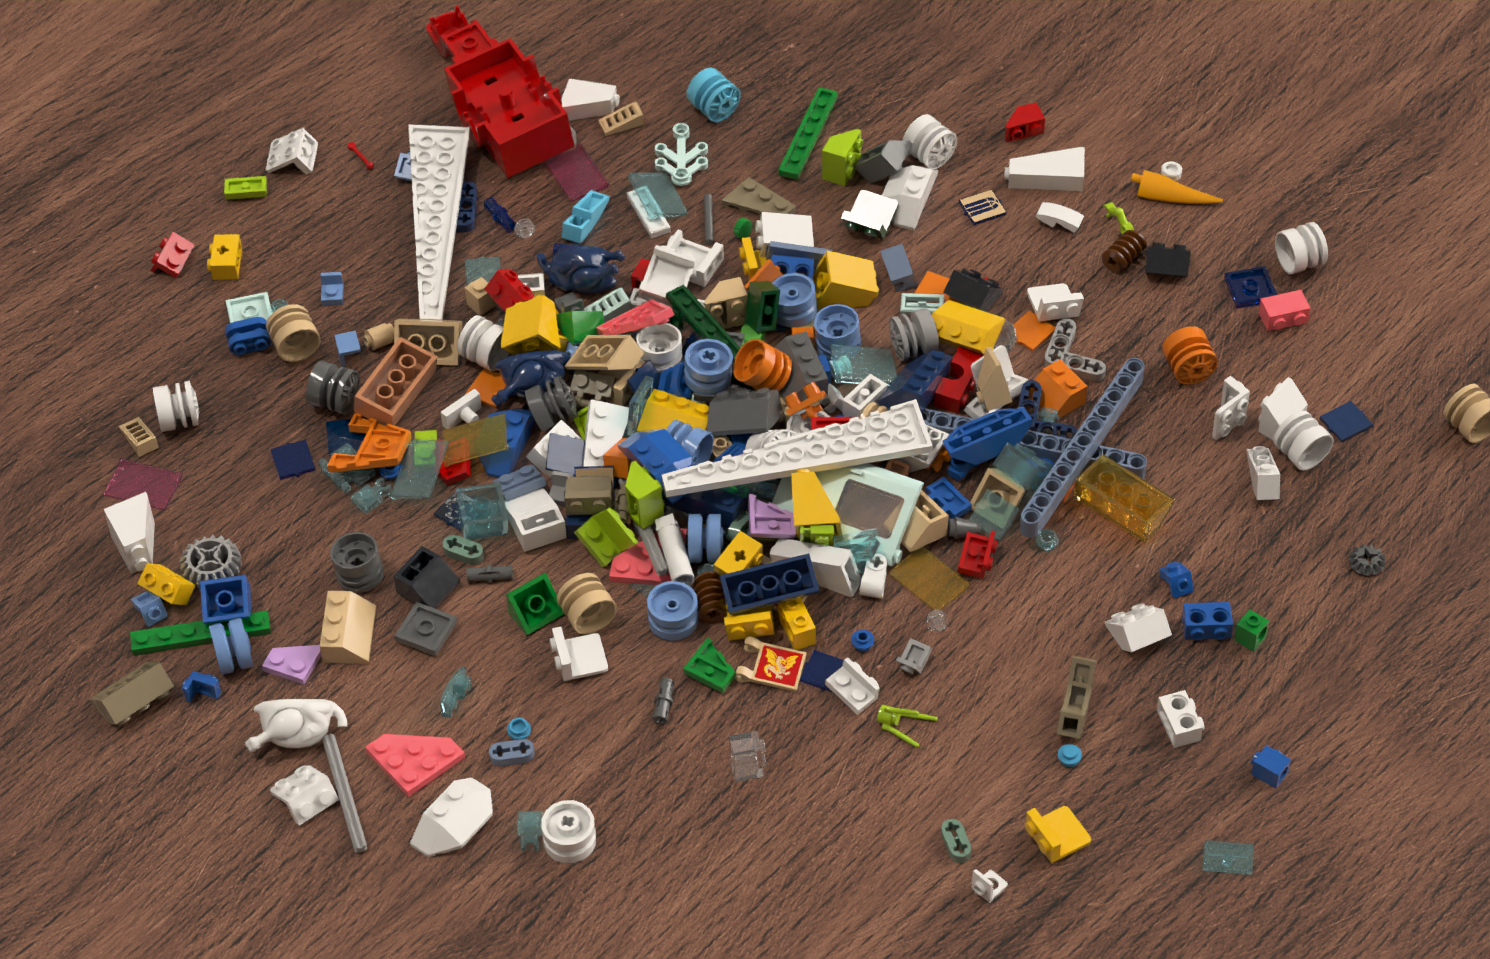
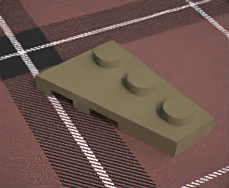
(757, 198)

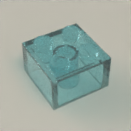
(1022, 466)
(481, 511)

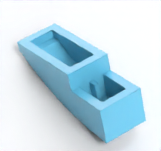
(584, 216)

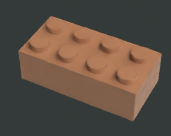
(395, 383)

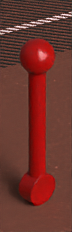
(352, 147)

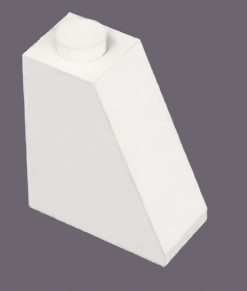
(588, 99)

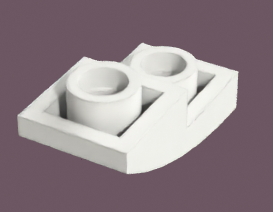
(1053, 213)

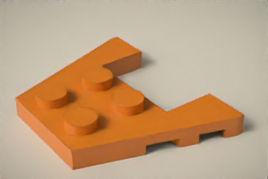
(380, 447)

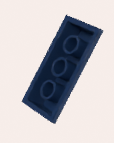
(918, 380)
(722, 501)
(769, 584)

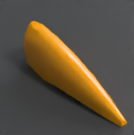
(1162, 188)

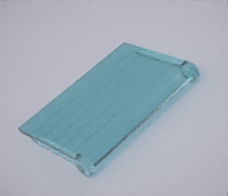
(657, 194)
(855, 363)
(419, 469)

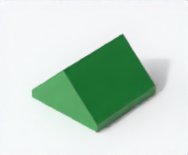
(579, 324)
(533, 604)

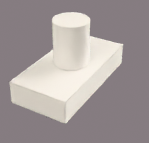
(462, 410)

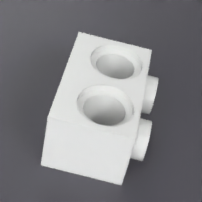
(1175, 720)

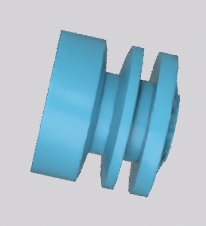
(713, 94)

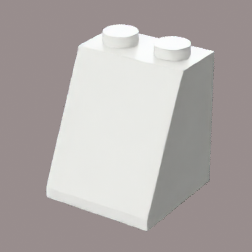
(132, 531)

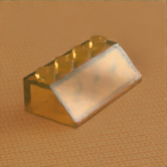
(1123, 497)

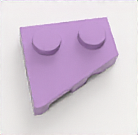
(769, 520)
(292, 662)

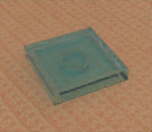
(638, 403)

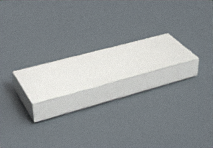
(654, 227)

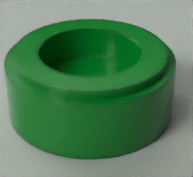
(743, 228)

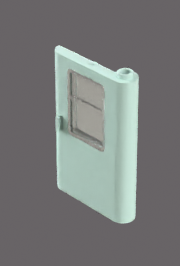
(865, 502)

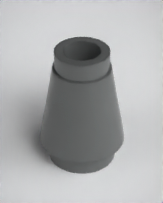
(959, 527)

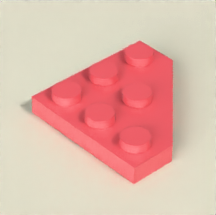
(642, 316)
(636, 566)
(414, 759)

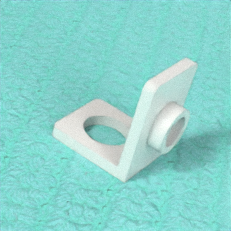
(984, 887)

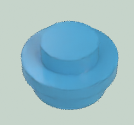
(518, 729)
(1069, 755)

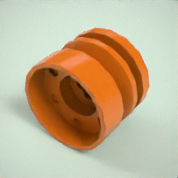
(1190, 355)
(762, 366)

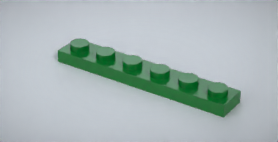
(808, 133)
(191, 634)

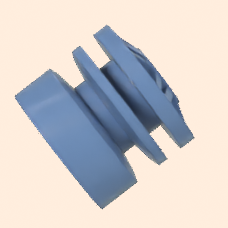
(836, 326)
(695, 441)

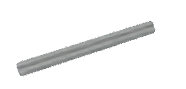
(651, 545)
(344, 793)

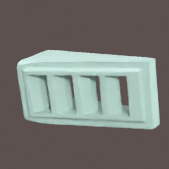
(616, 298)

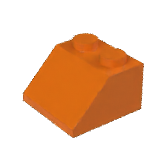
(1060, 388)

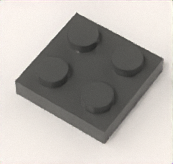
(426, 628)

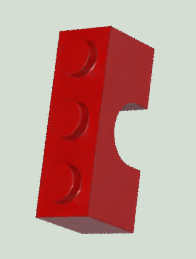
(954, 394)

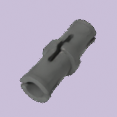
(473, 574)
(663, 701)

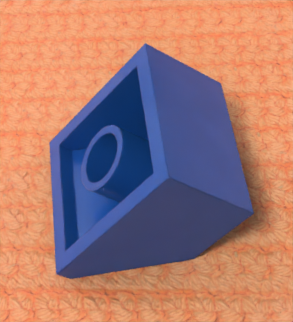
(225, 599)

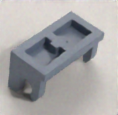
(898, 267)

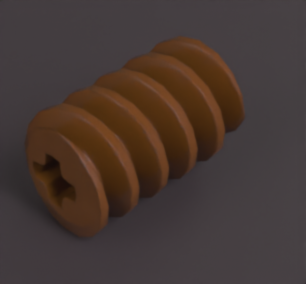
(1123, 251)
(710, 597)

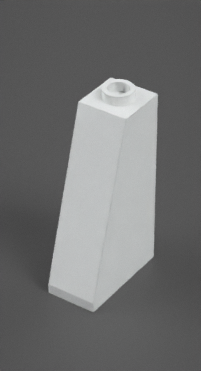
(1048, 171)
(832, 565)

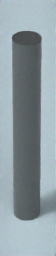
(708, 218)

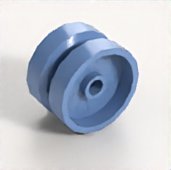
(796, 300)
(708, 366)
(704, 538)
(672, 610)
(230, 646)

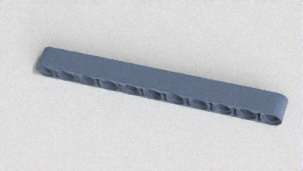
(1043, 444)
(1081, 448)

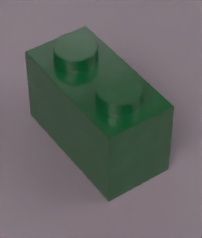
(762, 306)

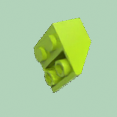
(840, 156)
(643, 496)

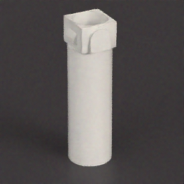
(674, 549)

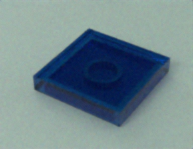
(1249, 286)

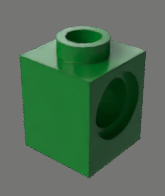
(1251, 630)

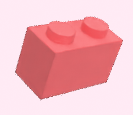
(1284, 310)

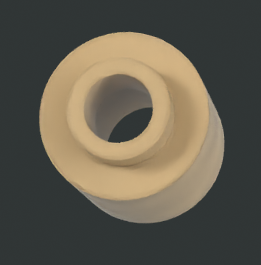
(379, 336)

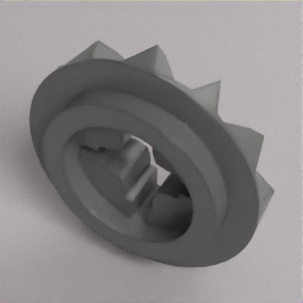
(1361, 565)

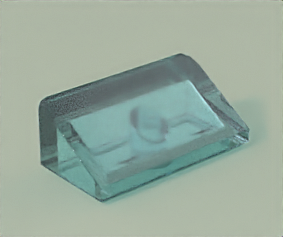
(1228, 857)

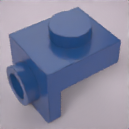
(1178, 578)
(201, 684)

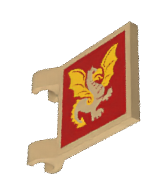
(774, 665)

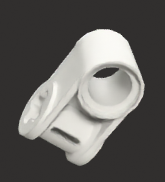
(874, 577)

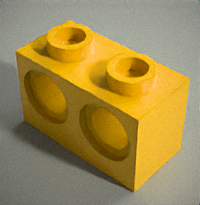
(166, 584)
(797, 623)

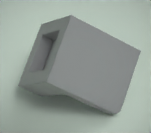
(558, 487)

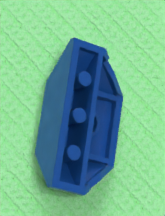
(519, 428)
(987, 435)
(657, 453)

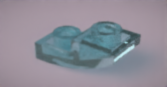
(455, 690)

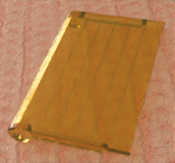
(475, 439)
(929, 579)

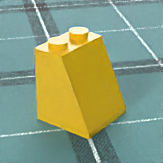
(844, 281)
(531, 327)
(811, 503)

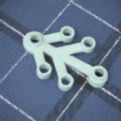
(681, 175)

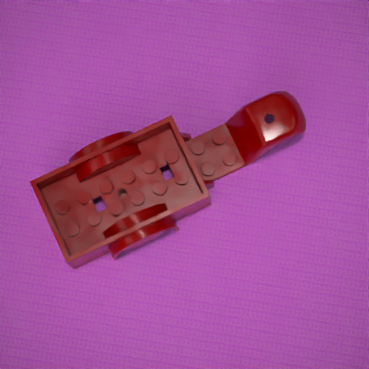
(492, 87)

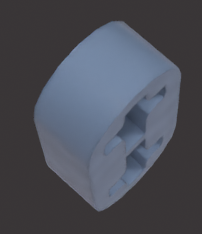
(511, 752)

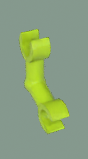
(1119, 213)

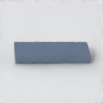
(794, 250)

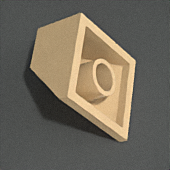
(992, 383)
(999, 484)

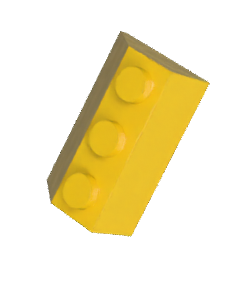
(967, 327)
(664, 408)

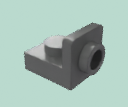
(569, 303)

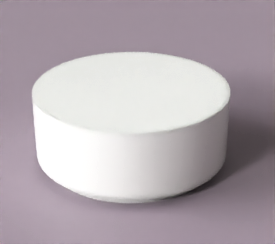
(1171, 170)

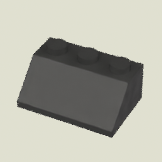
(805, 366)
(744, 412)

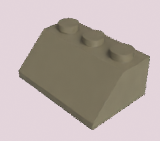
(132, 693)

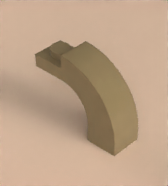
(1077, 697)

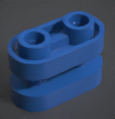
(247, 335)
(673, 381)

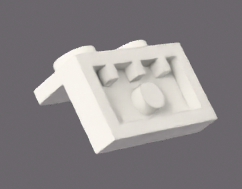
(853, 686)

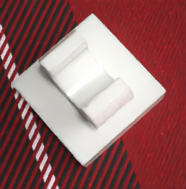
(834, 399)

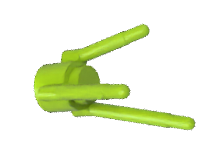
(890, 716)

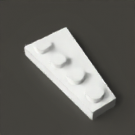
(603, 430)

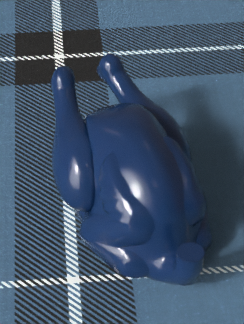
(581, 269)
(528, 370)

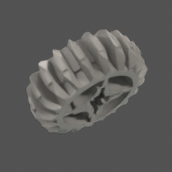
(210, 556)

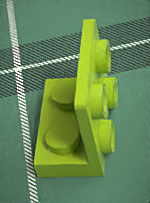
(605, 536)

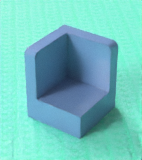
(346, 344)

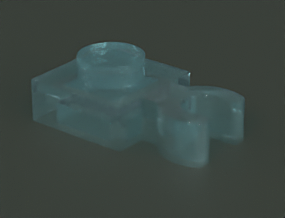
(370, 497)
(529, 828)

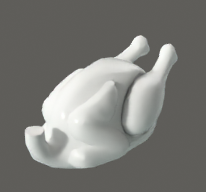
(295, 722)

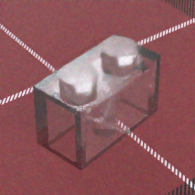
(747, 756)

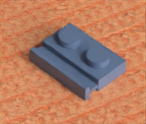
(520, 482)

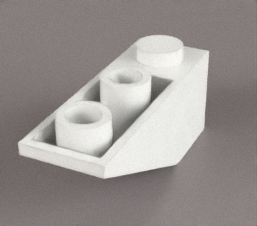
(1263, 473)

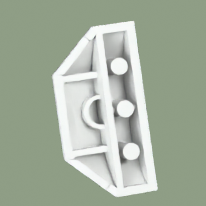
(910, 189)
(453, 818)

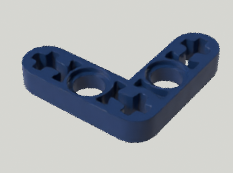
(467, 214)
(1035, 403)

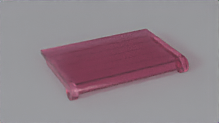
(577, 173)
(136, 478)

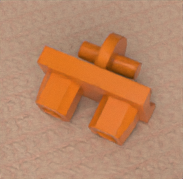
(795, 404)

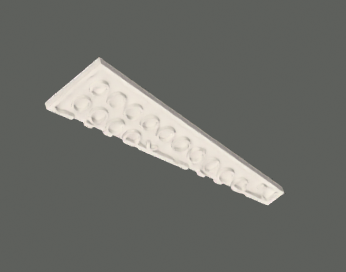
(437, 180)
(860, 441)

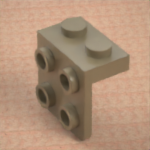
(587, 495)

